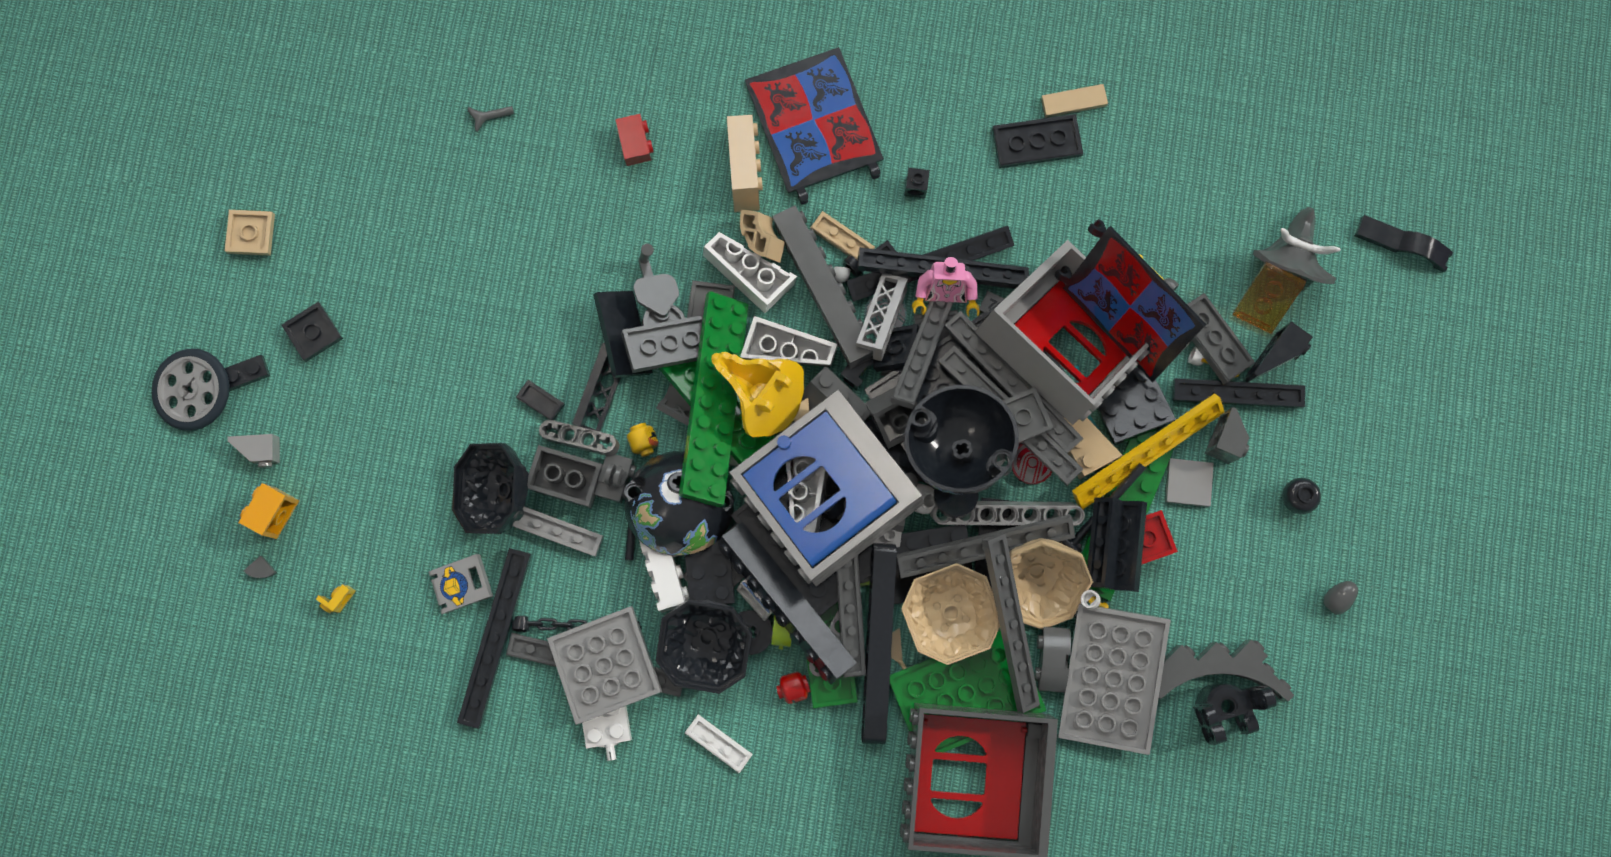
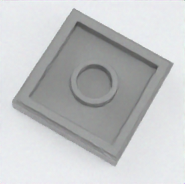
(1189, 482)

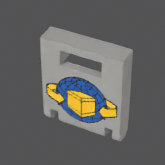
(456, 586)

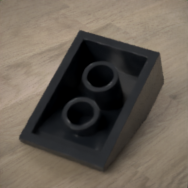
(1284, 346)

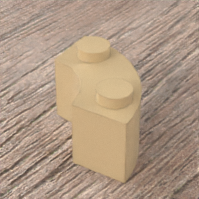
(760, 235)

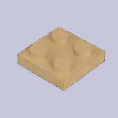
(249, 232)

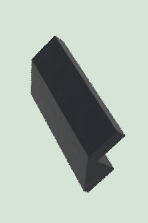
(1116, 544)

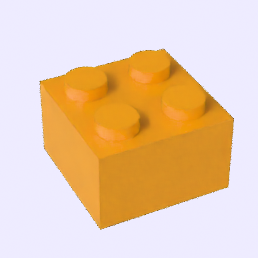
(268, 511)

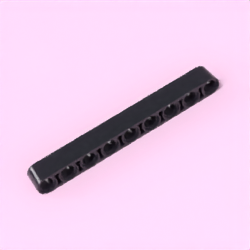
(878, 643)

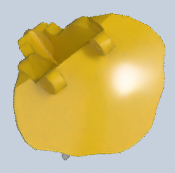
(766, 389)

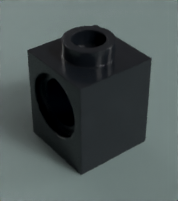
(916, 182)

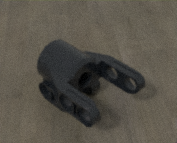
(1241, 704)

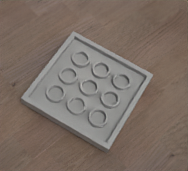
(604, 665)

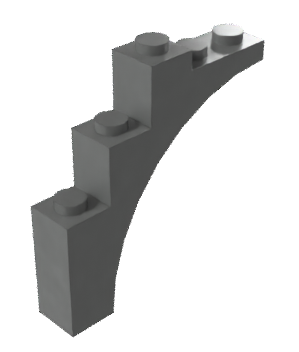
(1215, 659)

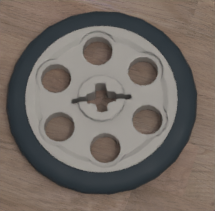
(217, 386)

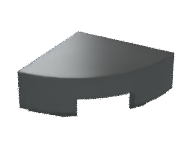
(260, 568)

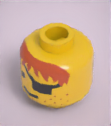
(642, 439)

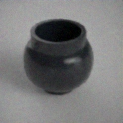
(1301, 496)

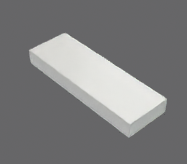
(718, 743)

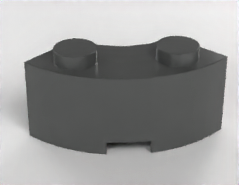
(1053, 659)

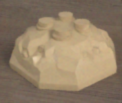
(1049, 581)
(951, 614)

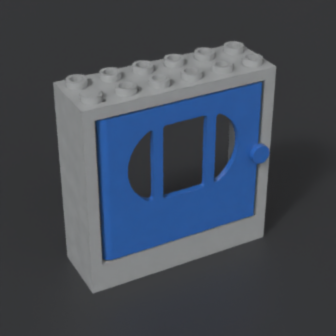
(865, 494)

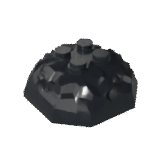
(489, 488)
(703, 646)

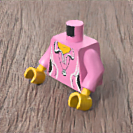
(947, 283)

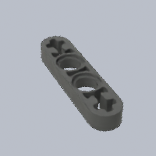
(579, 435)

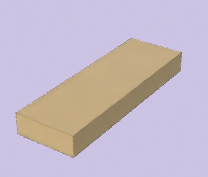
(1074, 100)
(839, 235)

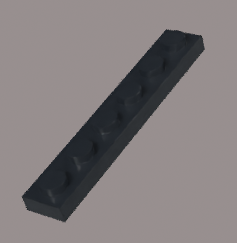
(1239, 393)

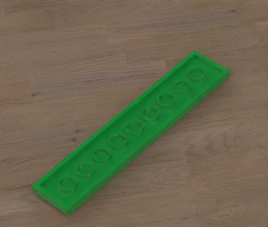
(712, 403)

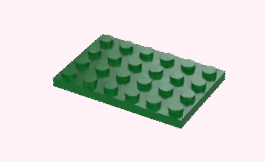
(970, 682)

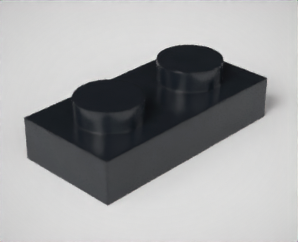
(247, 372)

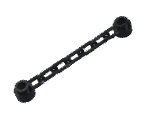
(522, 624)

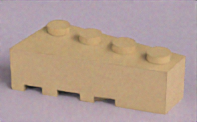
(744, 162)
(1094, 450)

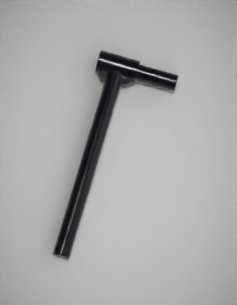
(1074, 543)

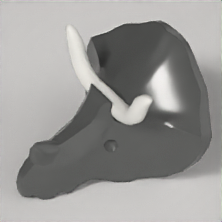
(1296, 251)

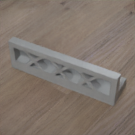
(889, 318)

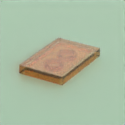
(1269, 297)

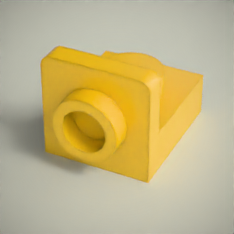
(340, 597)

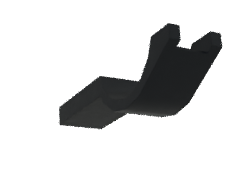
(1403, 241)

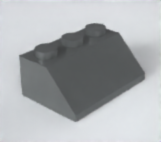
(825, 385)

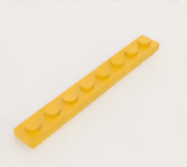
(1149, 450)

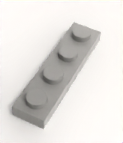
(559, 531)

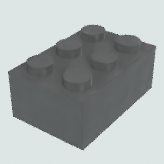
(564, 477)

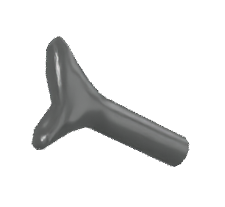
(480, 117)

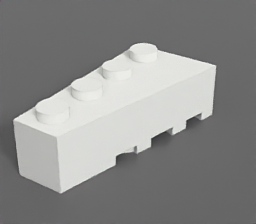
(751, 274)
(775, 341)
(808, 493)
(665, 579)

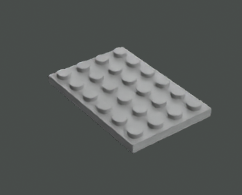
(1114, 679)

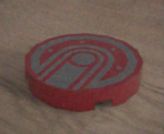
(1029, 468)

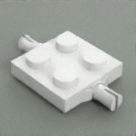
(608, 731)

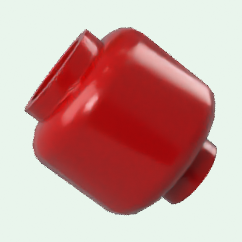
(793, 687)

